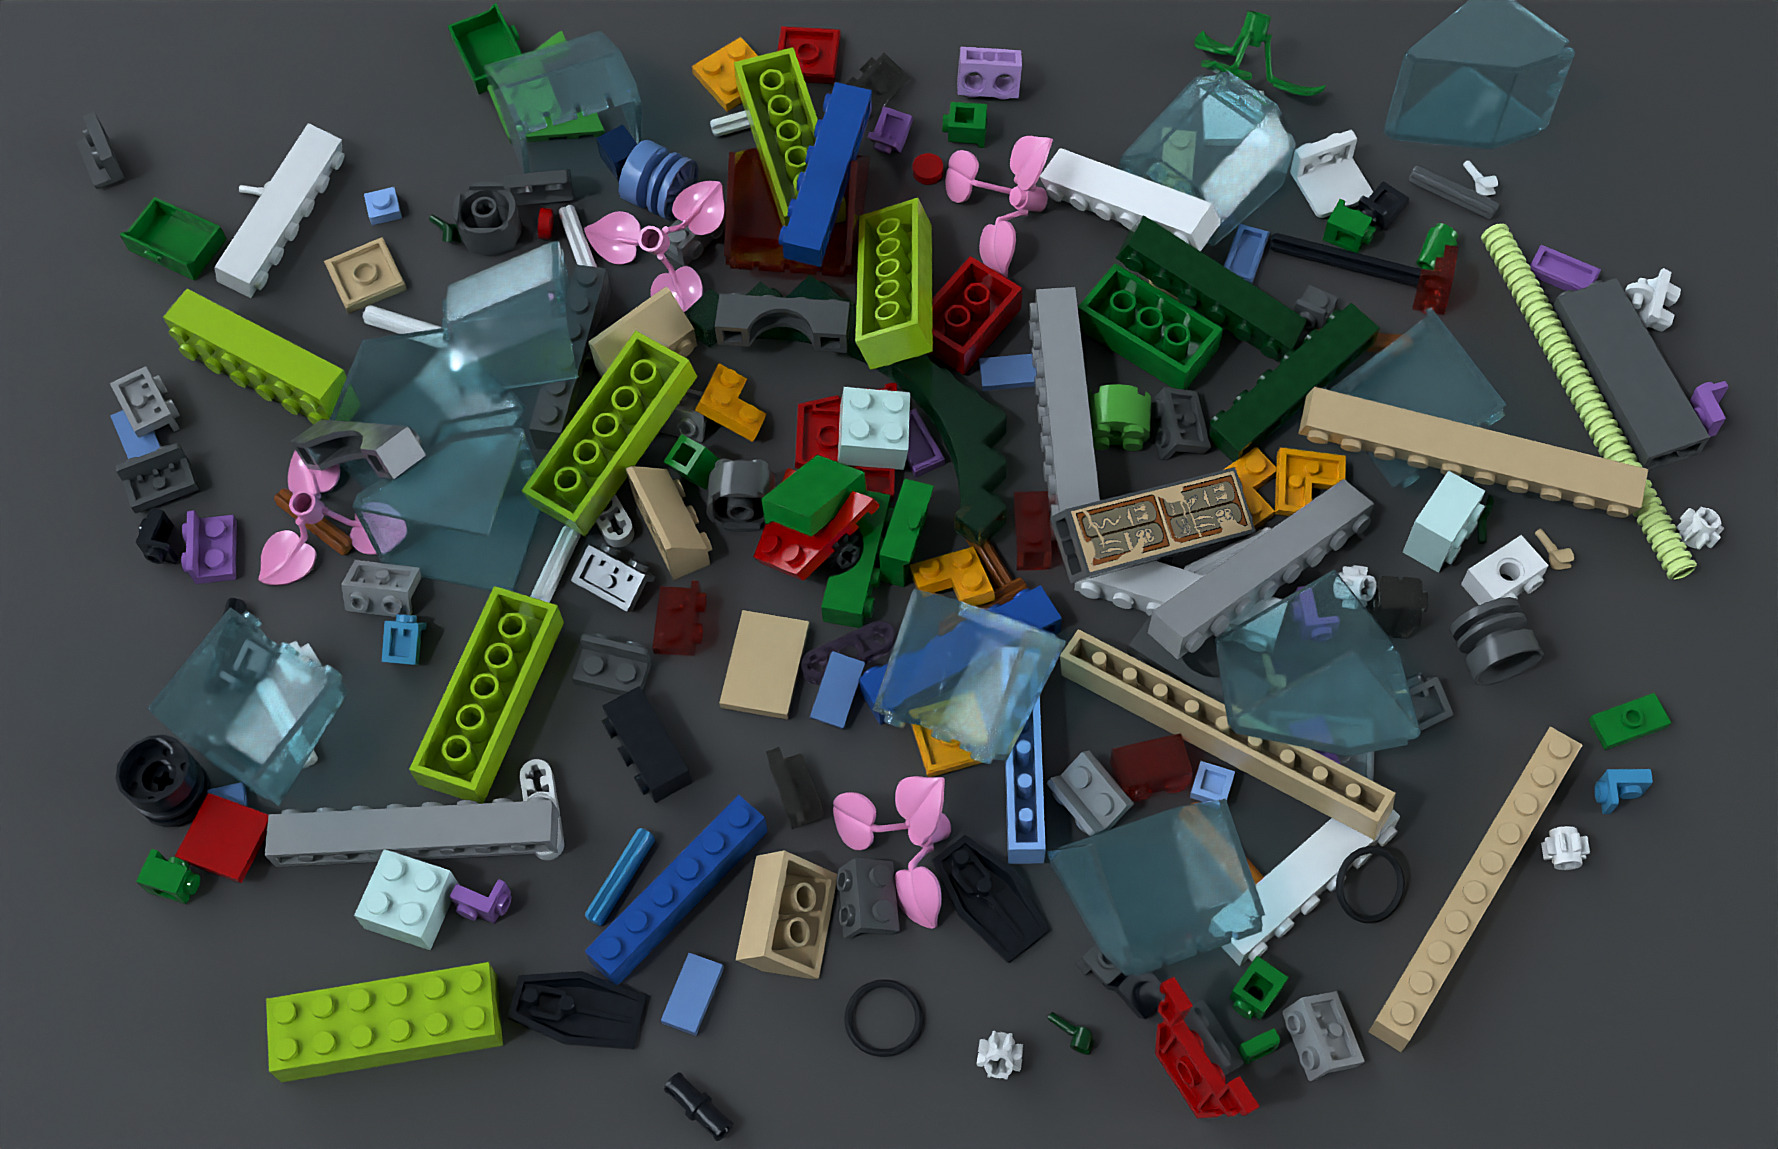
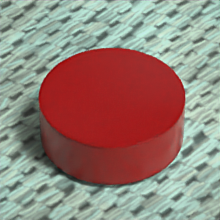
(927, 168)
(545, 223)

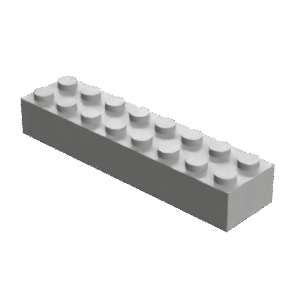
(1062, 401)

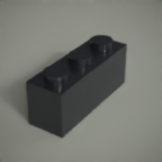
(645, 745)

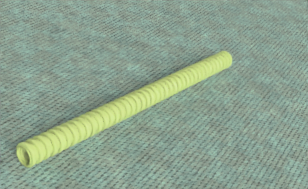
(1584, 393)

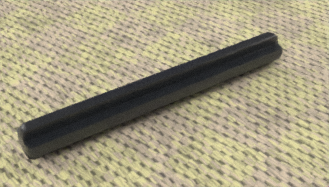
(1345, 259)

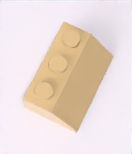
(656, 318)
(669, 520)
(787, 916)

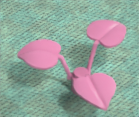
(1027, 163)
(619, 234)
(285, 554)
(921, 804)

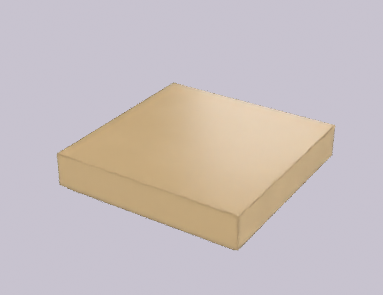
(365, 275)

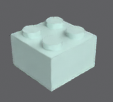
(874, 428)
(1445, 522)
(406, 899)

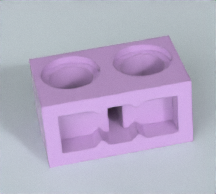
(989, 65)

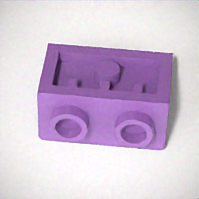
(210, 548)

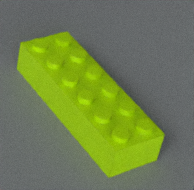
(780, 121)
(894, 284)
(255, 357)
(609, 433)
(487, 695)
(383, 1022)

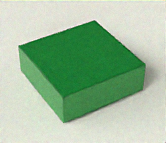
(1259, 1046)

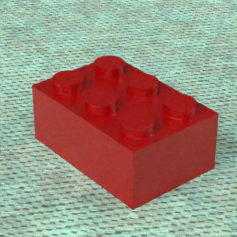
(971, 313)

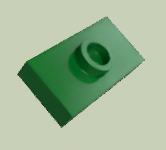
(1629, 721)

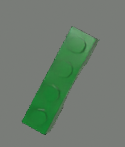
(848, 595)

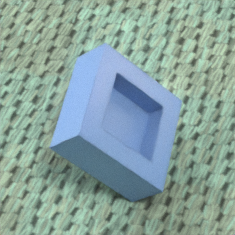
(383, 206)
(1211, 782)

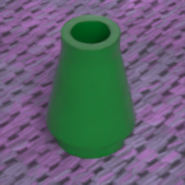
(1435, 244)

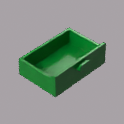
(483, 41)
(174, 238)
(812, 495)
(904, 532)

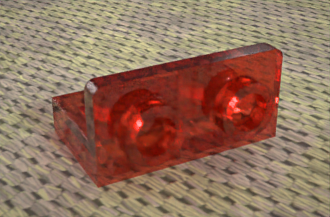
(1436, 284)
(678, 620)

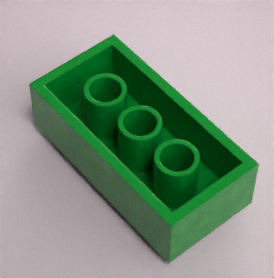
(1149, 328)

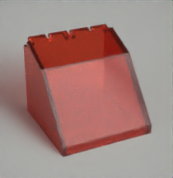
(755, 225)

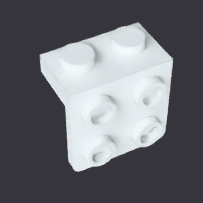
(1329, 173)

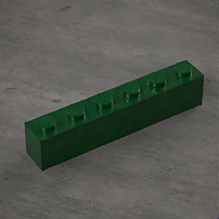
(1210, 289)
(1285, 389)

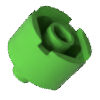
(1119, 417)

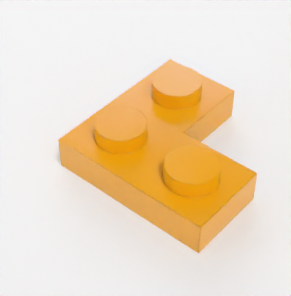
(718, 72)
(723, 406)
(1255, 471)
(1300, 472)
(956, 570)

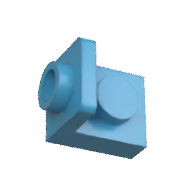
(402, 640)
(1621, 782)

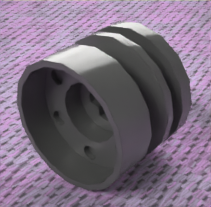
(1496, 641)

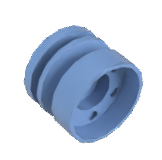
(655, 178)

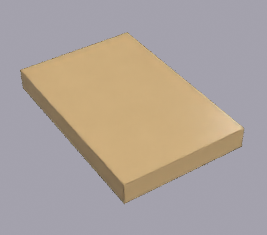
(764, 664)

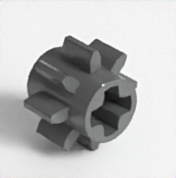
(846, 552)

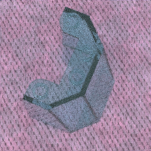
(1218, 146)
(511, 324)
(1427, 375)
(966, 674)
(250, 705)

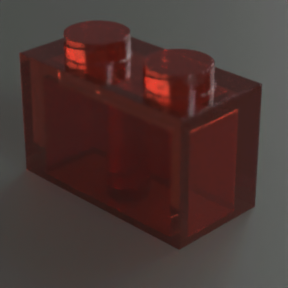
(1032, 530)
(1151, 767)

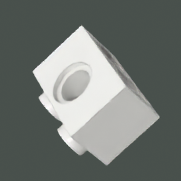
(1514, 559)

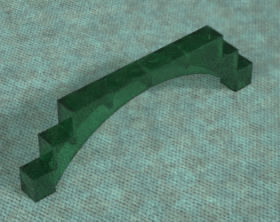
(957, 411)

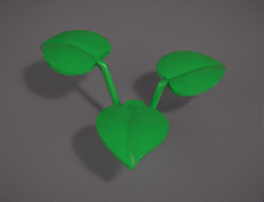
(1252, 34)

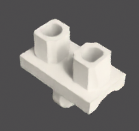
(1650, 296)

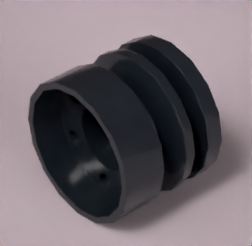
(162, 780)

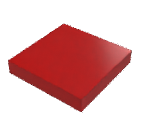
(815, 50)
(224, 838)

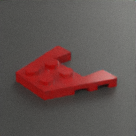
(819, 435)
(802, 554)
(1188, 1065)

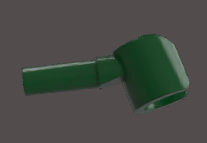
(450, 231)
(1482, 520)
(1082, 1037)

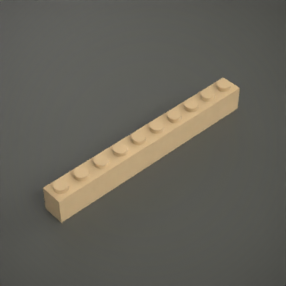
(1473, 452)
(1204, 723)
(1474, 890)

